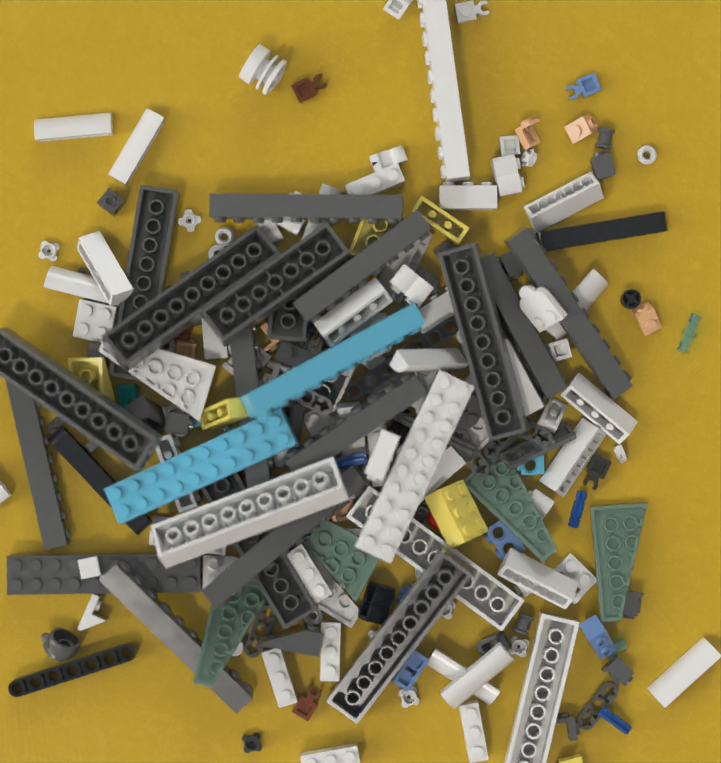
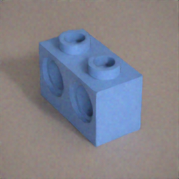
(506, 537)
(597, 637)
(410, 670)

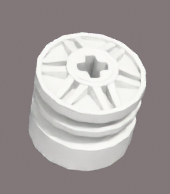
(263, 70)

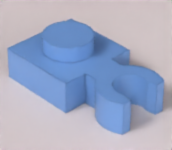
(586, 86)

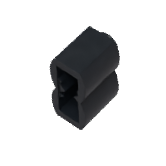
(376, 603)

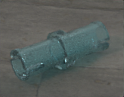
(689, 333)

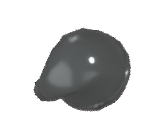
(60, 644)

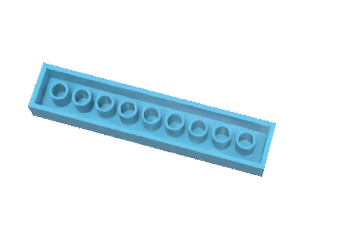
(335, 359)
(201, 466)

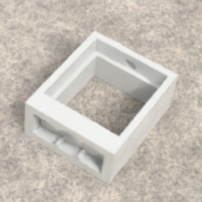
(381, 455)

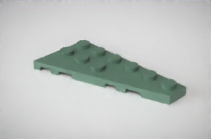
(511, 504)
(615, 545)
(336, 552)
(225, 632)

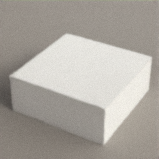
(509, 145)
(89, 567)

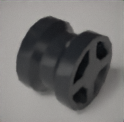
(632, 296)

